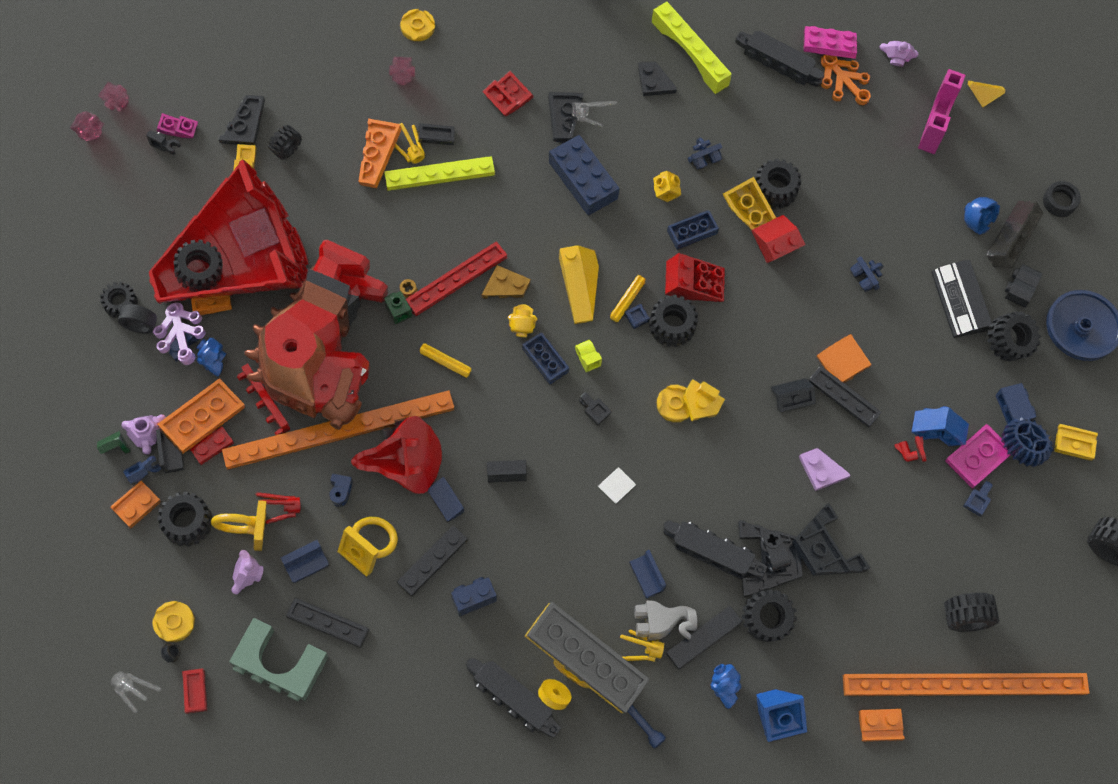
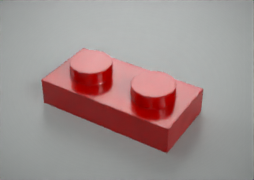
(211, 445)

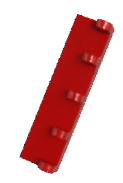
(266, 401)

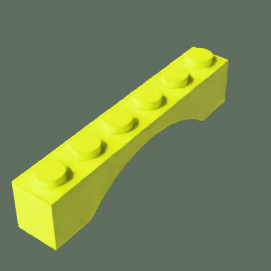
(710, 67)

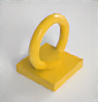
(255, 524)
(359, 550)

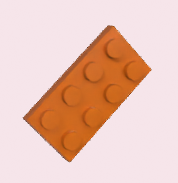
(201, 416)

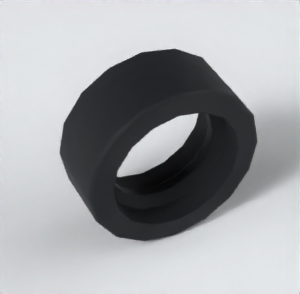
(1064, 187)
(137, 318)

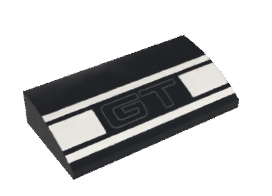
(962, 299)

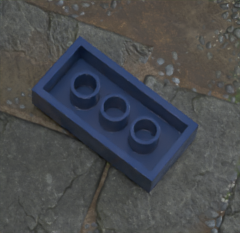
(692, 229)
(545, 358)

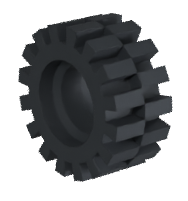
(285, 142)
(111, 292)

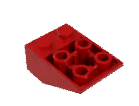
(694, 279)

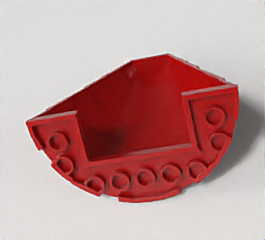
(267, 270)

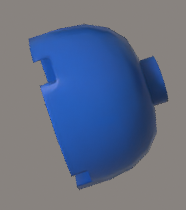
(980, 214)

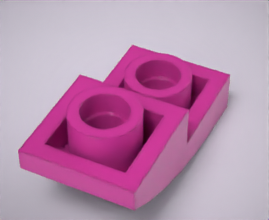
(177, 127)

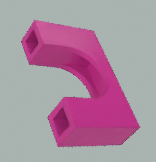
(939, 115)

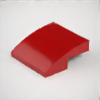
(508, 94)

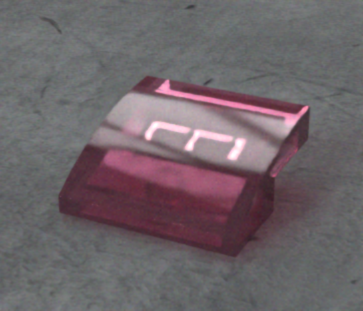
(254, 232)

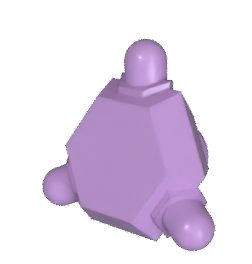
(899, 52)
(143, 431)
(245, 572)

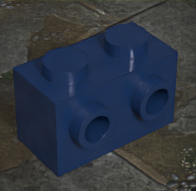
(473, 596)

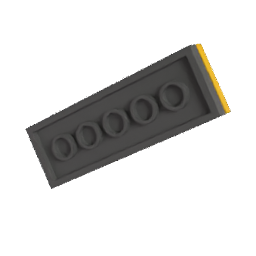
(586, 658)

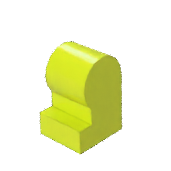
(588, 356)

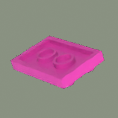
(830, 42)
(979, 456)

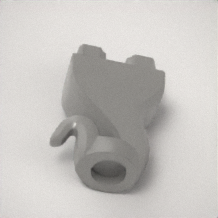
(662, 620)

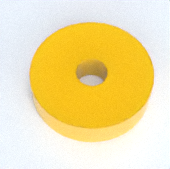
(554, 694)

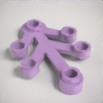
(174, 314)

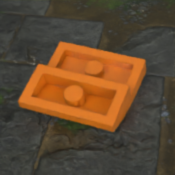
(844, 359)

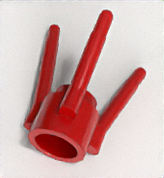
(290, 503)

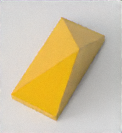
(985, 92)

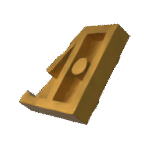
(506, 284)

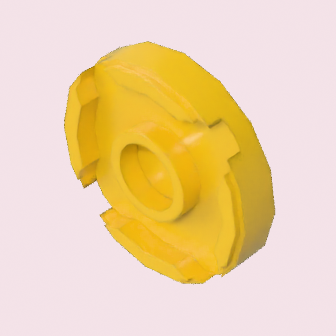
(417, 25)
(672, 404)
(173, 621)

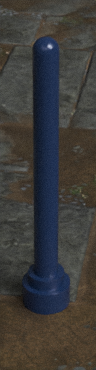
(655, 738)

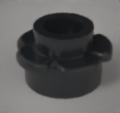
(170, 652)

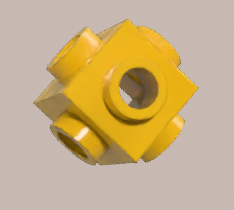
(667, 186)

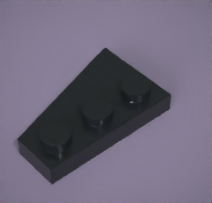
(561, 114)
(246, 123)

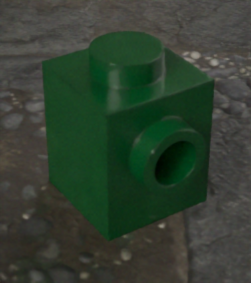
(397, 307)

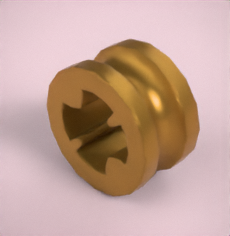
(406, 283)

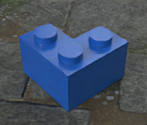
(940, 424)

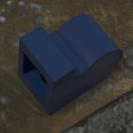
(342, 487)

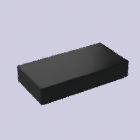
(436, 134)

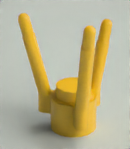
(415, 152)
(653, 648)

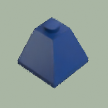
(781, 714)

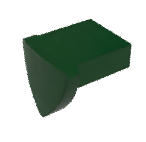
(111, 442)

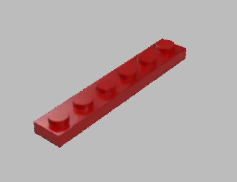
(456, 278)

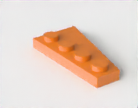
(379, 146)

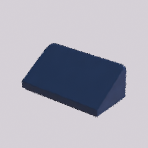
(446, 499)

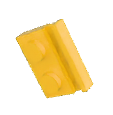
(1076, 442)

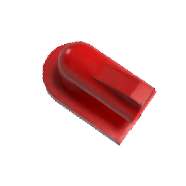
(909, 456)

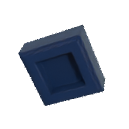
(637, 316)

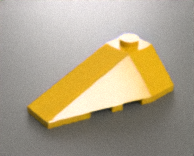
(749, 204)
(580, 277)

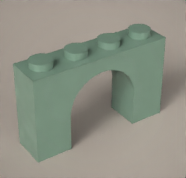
(296, 682)

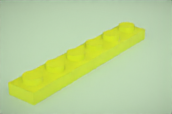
(439, 173)

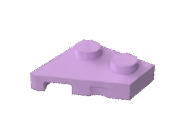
(822, 469)

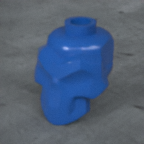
(211, 355)
(726, 683)

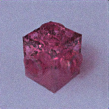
(404, 64)
(111, 91)
(87, 126)

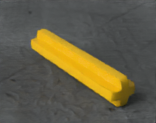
(627, 299)
(445, 360)

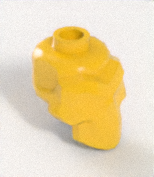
(522, 320)

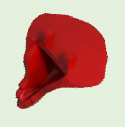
(407, 456)

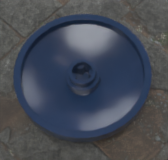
(1083, 325)

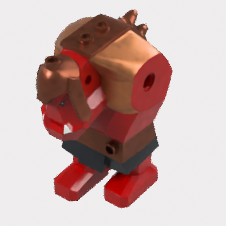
(302, 342)

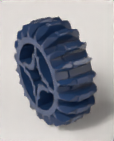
(1027, 442)

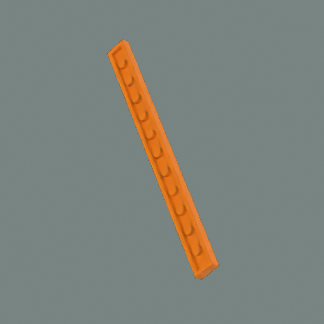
(325, 433)
(965, 684)

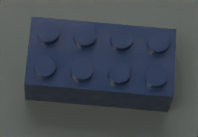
(583, 175)

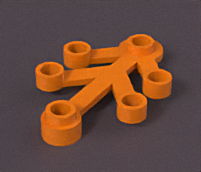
(844, 77)

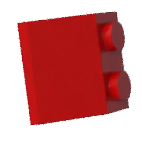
(777, 238)

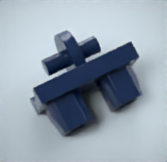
(698, 158)
(861, 267)

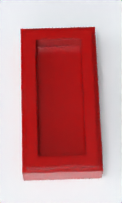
(194, 691)

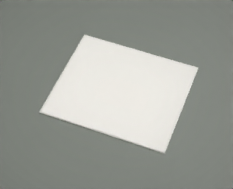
(617, 485)

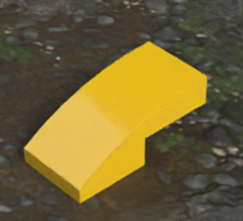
(247, 153)

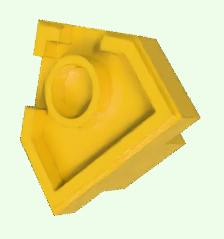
(702, 400)

